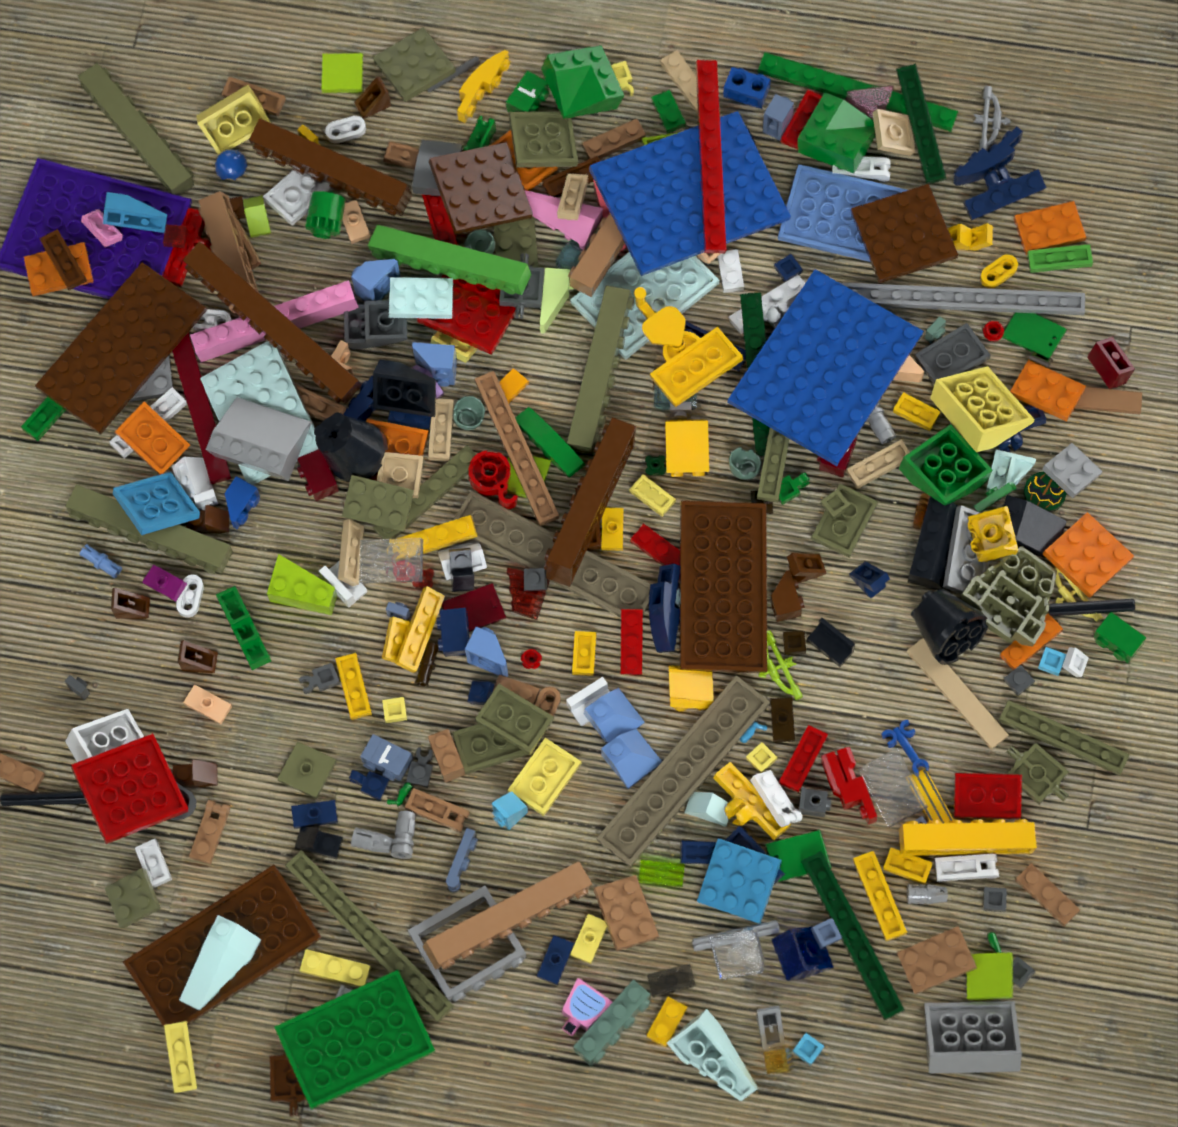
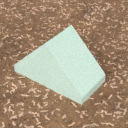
(707, 807)

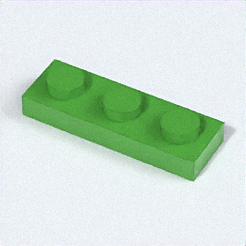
(1060, 258)

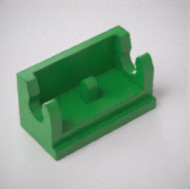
(481, 135)

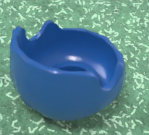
(230, 164)

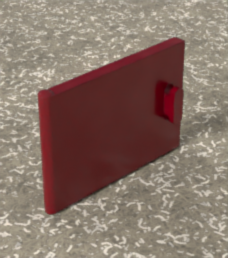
(479, 606)

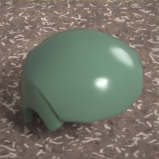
(480, 241)
(468, 413)
(744, 463)

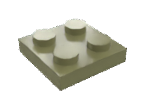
(132, 898)

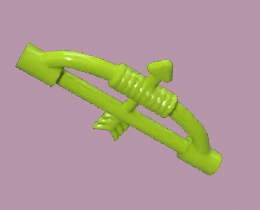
(784, 664)

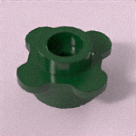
(655, 471)

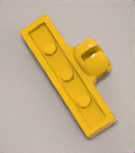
(746, 801)

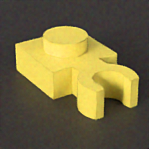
(623, 76)

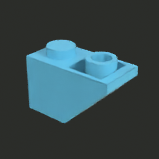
(508, 810)

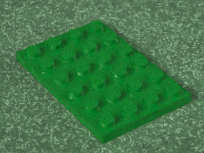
(354, 1039)

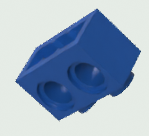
(744, 92)

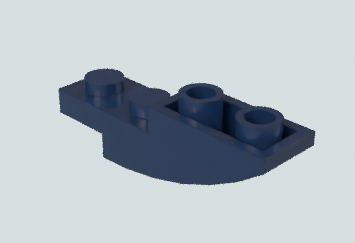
(986, 161)
(362, 405)
(662, 610)

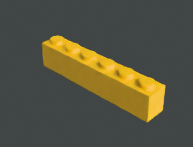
(967, 838)

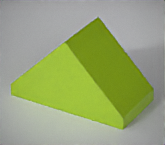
(256, 216)

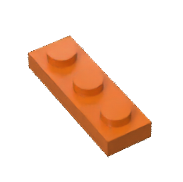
(1018, 654)

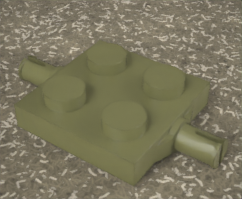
(1039, 773)

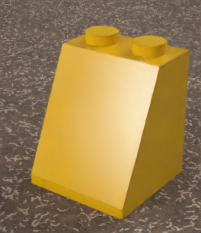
(687, 447)

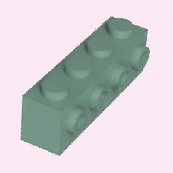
(612, 1022)

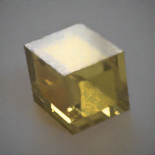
(778, 1060)

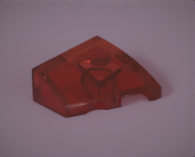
(524, 602)

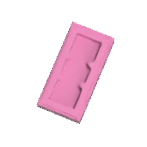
(104, 233)

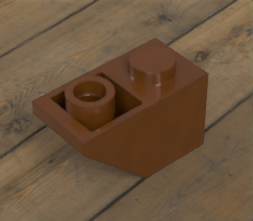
(785, 600)

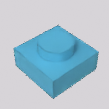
(1052, 661)
(808, 1049)

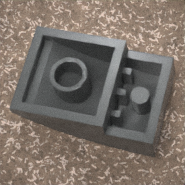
(423, 177)
(371, 326)

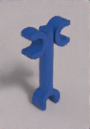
(901, 735)

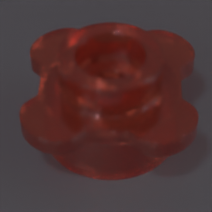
(428, 574)

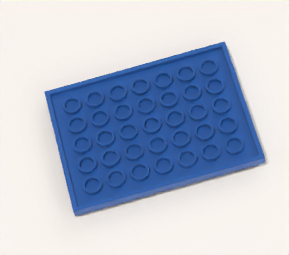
(659, 195)
(825, 367)

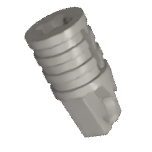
(371, 841)
(926, 894)

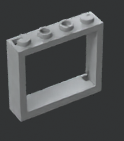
(445, 916)

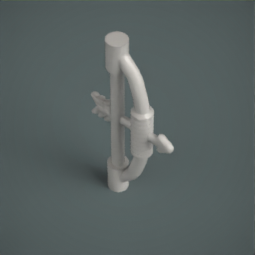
(987, 96)

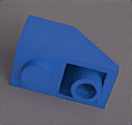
(240, 499)

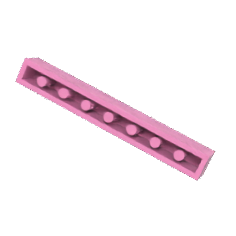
(300, 311)

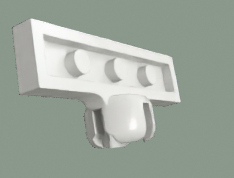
(774, 303)

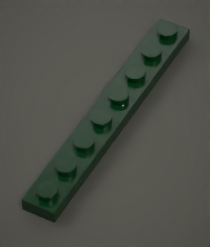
(754, 341)
(853, 936)

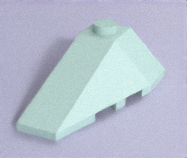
(221, 957)
(710, 1051)

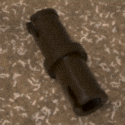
(427, 664)

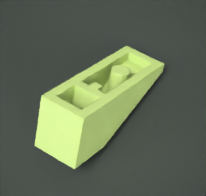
(555, 294)

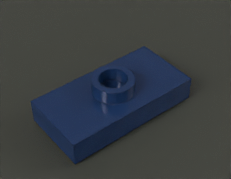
(314, 814)
(696, 852)
(555, 960)

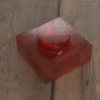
(175, 236)

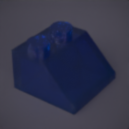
(800, 954)

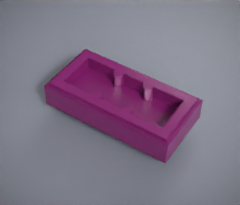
(164, 583)

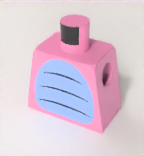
(583, 1007)

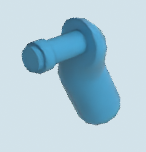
(750, 732)

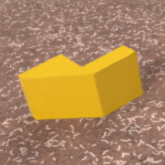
(971, 239)

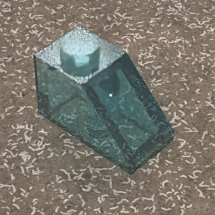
(569, 255)

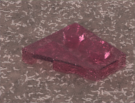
(870, 99)

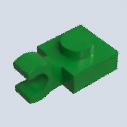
(790, 487)

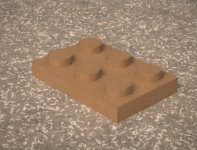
(626, 913)
(936, 960)

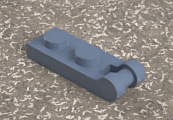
(461, 860)

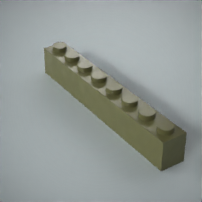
(136, 130)
(600, 369)
(174, 540)

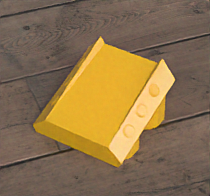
(992, 534)
(690, 689)

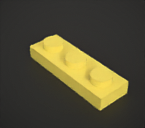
(335, 968)
(180, 1057)

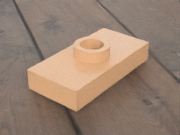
(354, 222)
(207, 704)

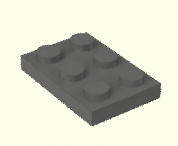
(952, 354)

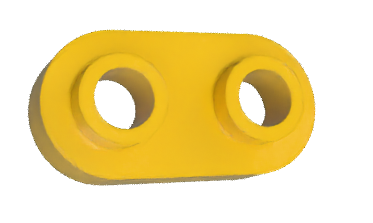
(998, 272)

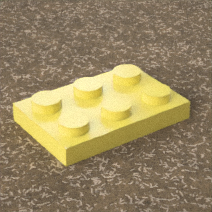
(544, 776)

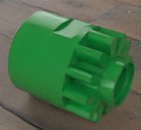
(325, 214)

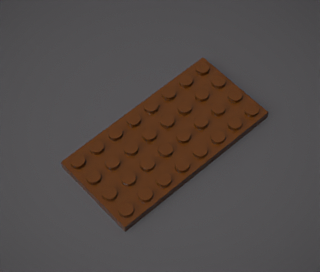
(121, 348)
(723, 587)
(261, 907)

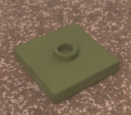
(307, 770)

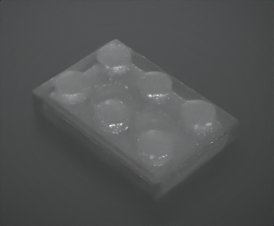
(391, 560)
(893, 787)

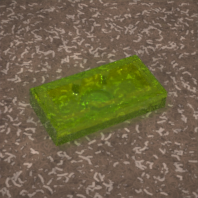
(661, 873)

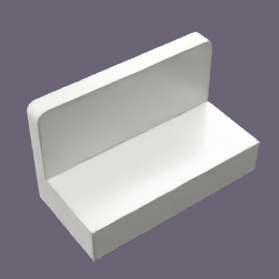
(192, 476)
(478, 558)
(345, 592)
(585, 697)

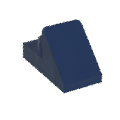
(869, 578)

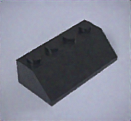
(933, 546)

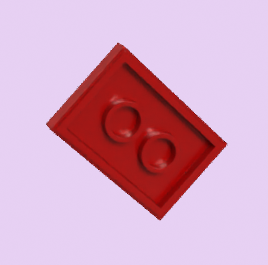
(988, 796)

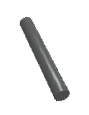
(459, 70)

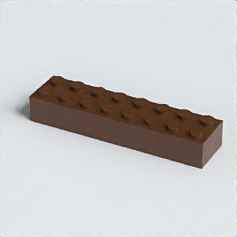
(330, 167)
(590, 502)

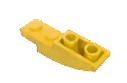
(483, 79)

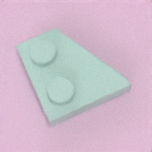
(1008, 468)

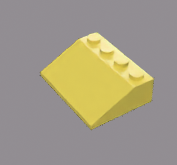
(980, 407)

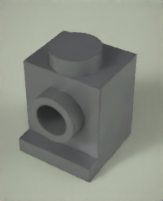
(807, 807)

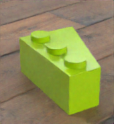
(300, 589)

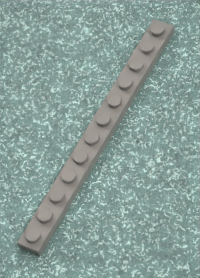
(972, 299)

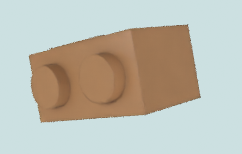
(446, 755)

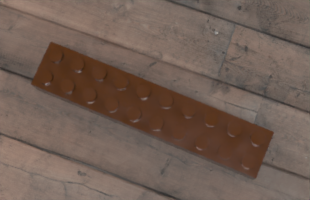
(269, 320)

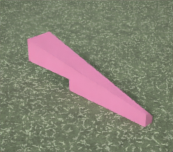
(581, 230)

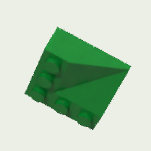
(582, 81)
(837, 134)
(945, 467)

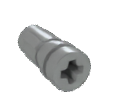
(881, 425)
(404, 832)

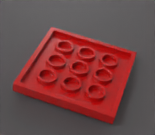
(475, 316)
(129, 788)

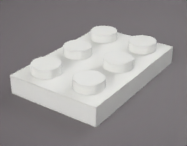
(292, 195)

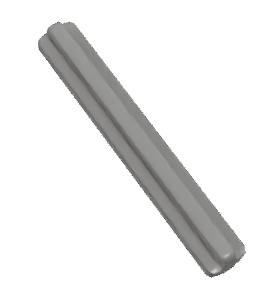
(762, 929)

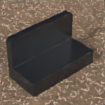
(831, 642)

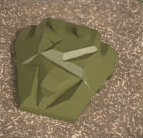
(1014, 596)

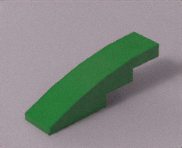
(549, 442)
(243, 628)

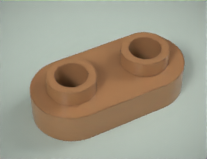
(549, 707)

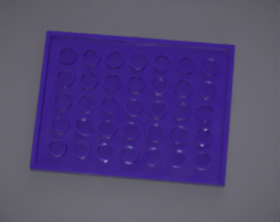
(60, 197)

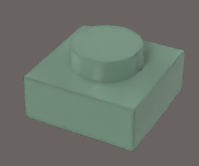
(936, 330)

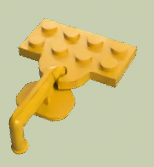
(689, 364)

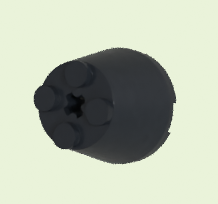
(351, 446)
(948, 625)

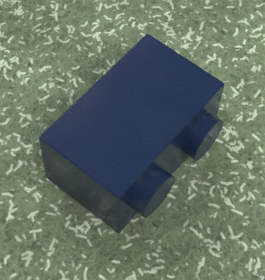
(454, 631)

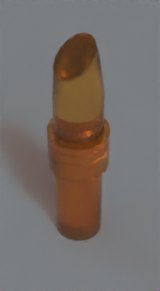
(920, 511)

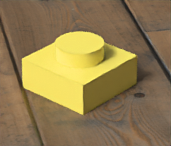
(394, 710)
(761, 758)

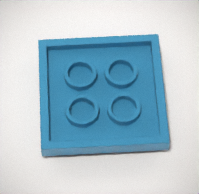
(156, 503)
(739, 881)

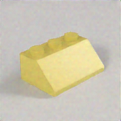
(231, 119)

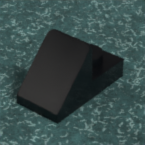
(461, 569)
(318, 842)

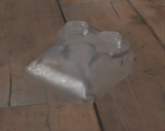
(737, 953)

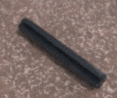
(1092, 607)
(42, 798)

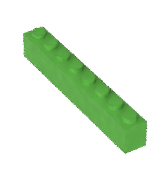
(450, 260)

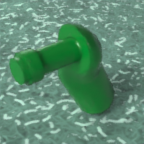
(401, 795)
(994, 942)

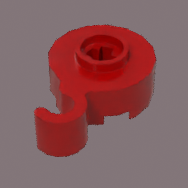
(495, 484)

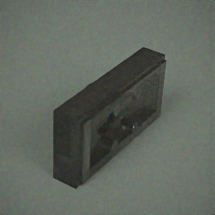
(671, 980)

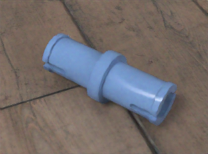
(100, 561)

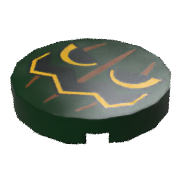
(1044, 492)

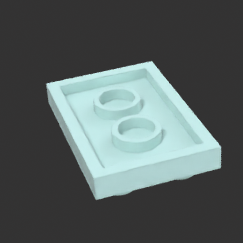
(421, 298)

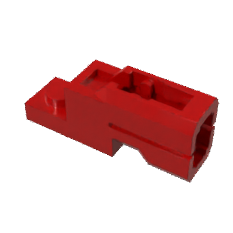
(845, 785)

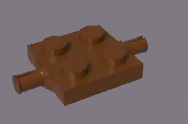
(284, 1084)

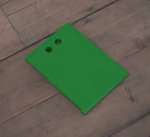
(1034, 333)
(796, 849)

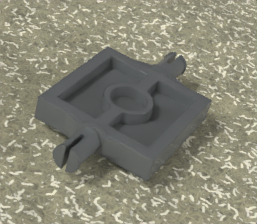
(532, 294)

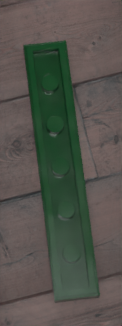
(921, 124)

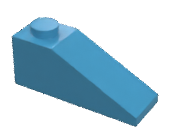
(131, 213)

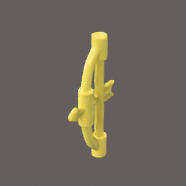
(1066, 595)

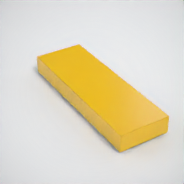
(353, 686)

